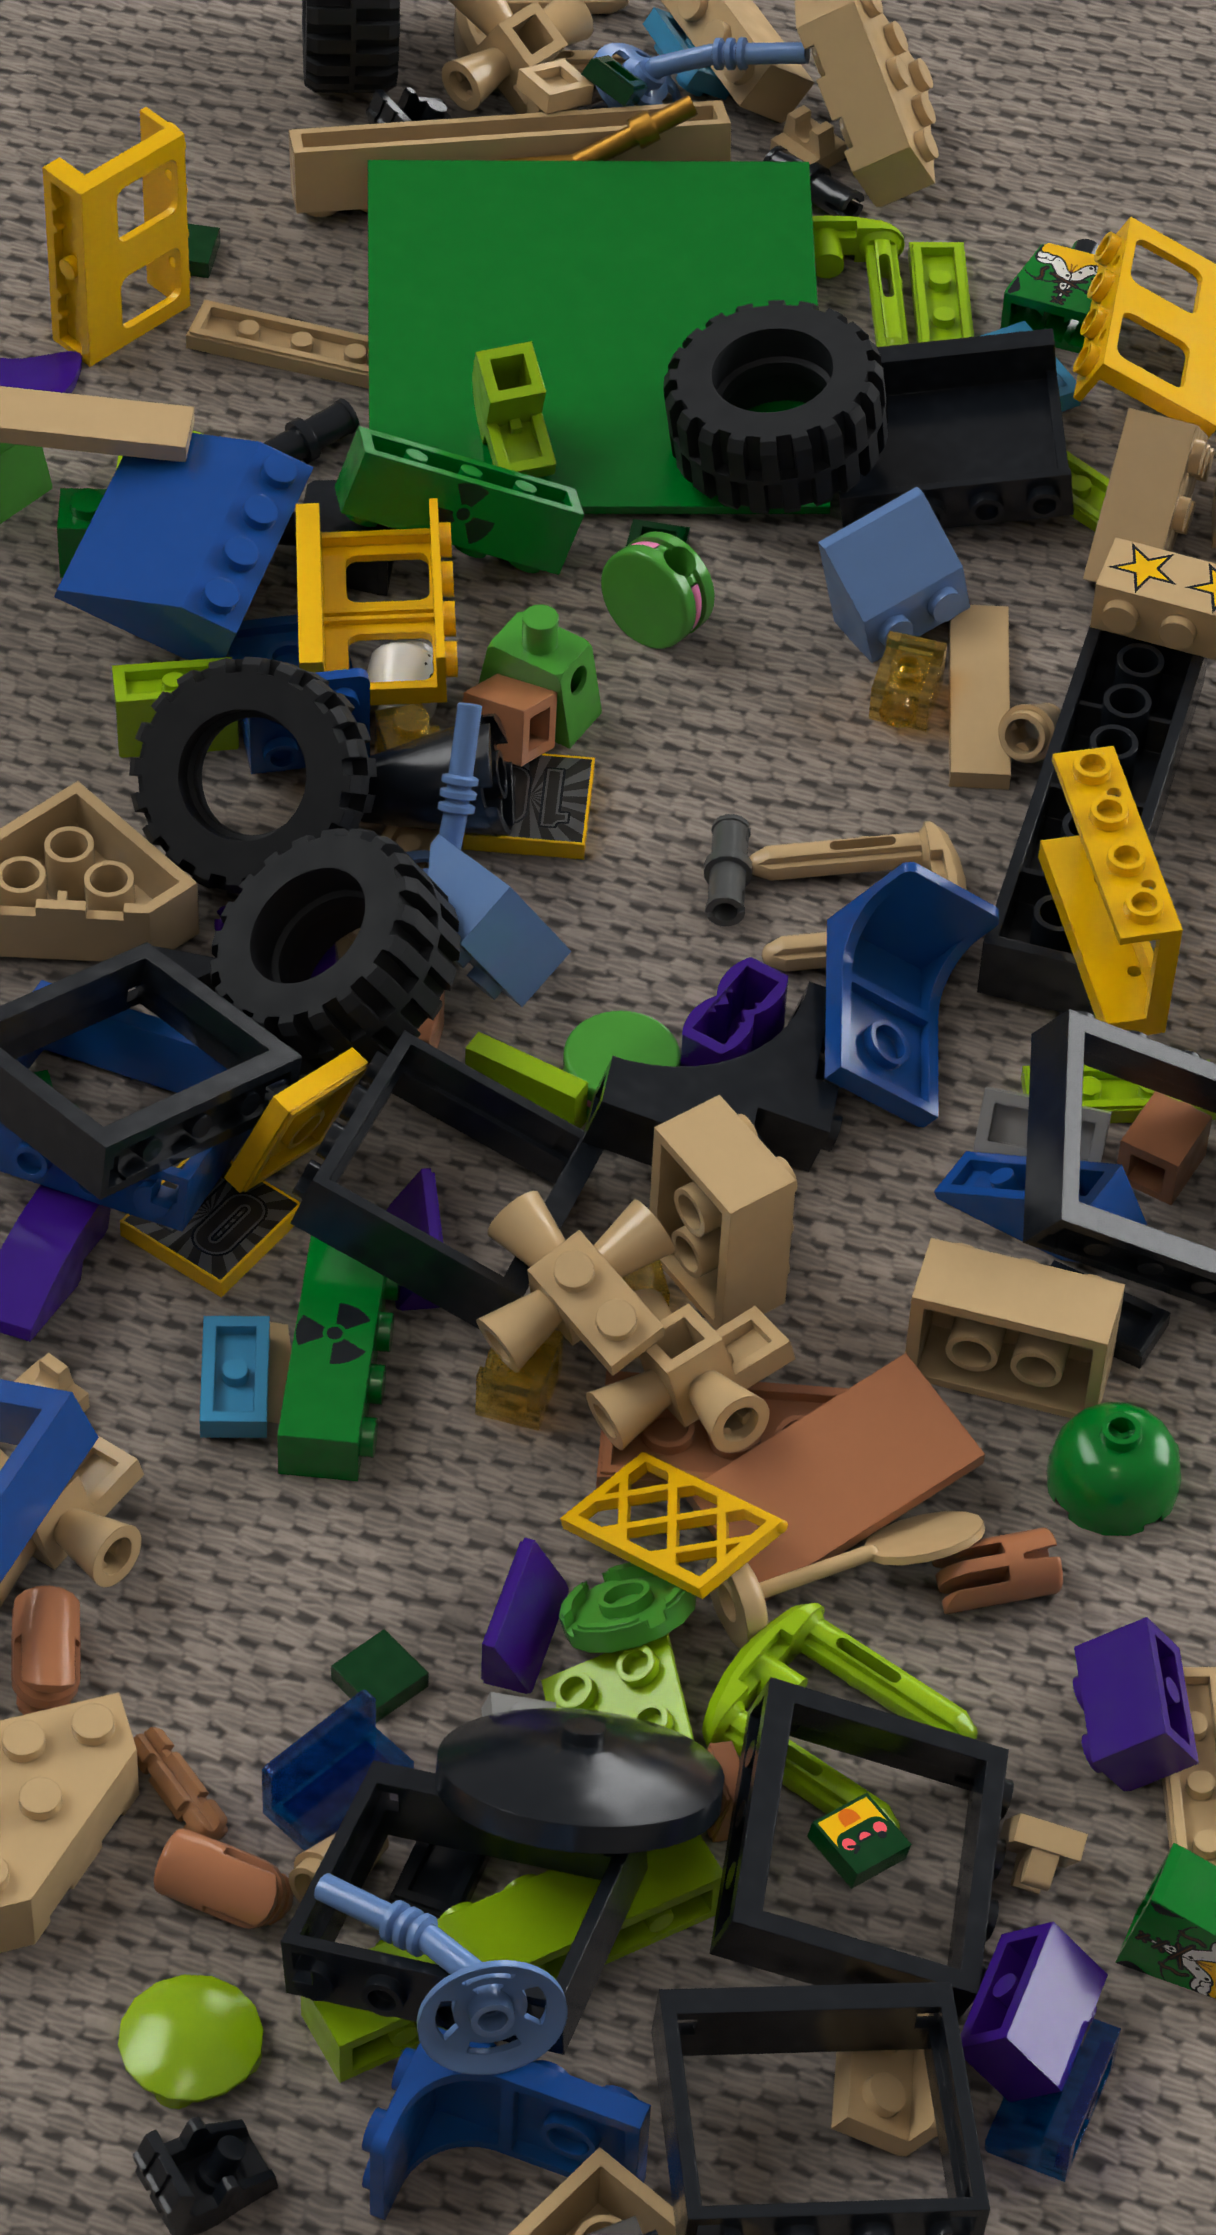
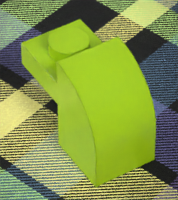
(510, 408)

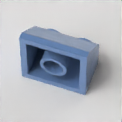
(892, 574)
(498, 930)

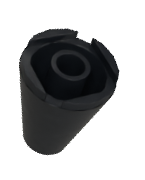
(411, 782)

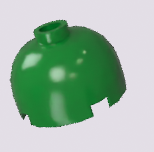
(1114, 1469)

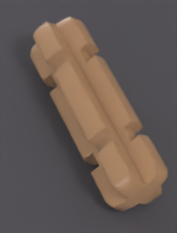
(178, 1785)

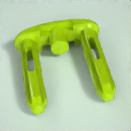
(878, 246)
(808, 1633)

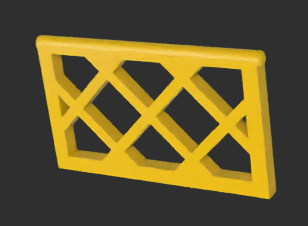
(664, 1563)

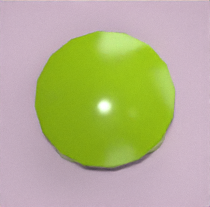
(190, 2039)

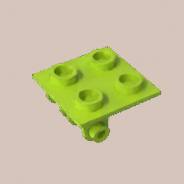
(628, 1683)

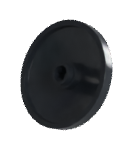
(579, 1780)

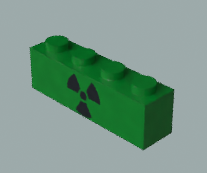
(488, 505)
(334, 1367)

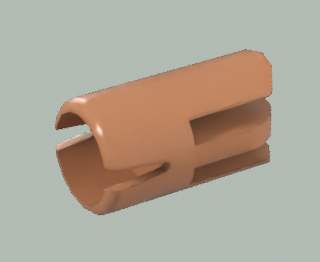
(1000, 1571)
(45, 1648)
(222, 1881)

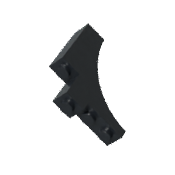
(772, 1086)

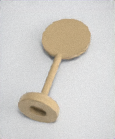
(909, 1541)

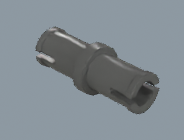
(728, 870)

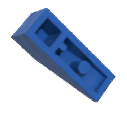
(994, 1190)

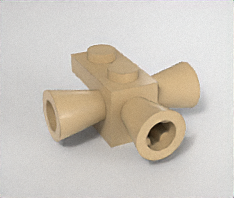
(510, 44)
(576, 1285)
(696, 1377)
(78, 1521)

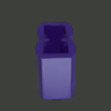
(740, 1018)

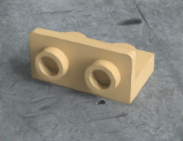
(884, 2099)

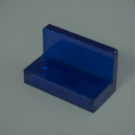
(320, 1773)
(1050, 2128)

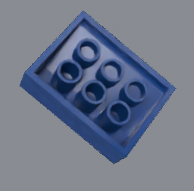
(185, 543)

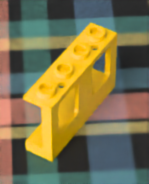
(91, 259)
(1119, 296)
(333, 622)
(1105, 895)

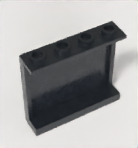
(971, 430)

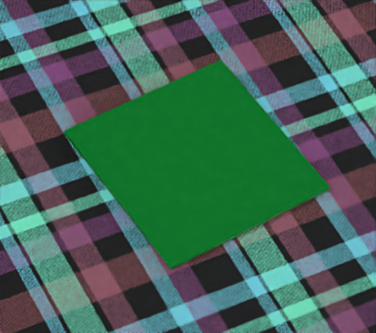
(603, 278)

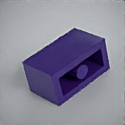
(1134, 1705)
(1032, 2012)

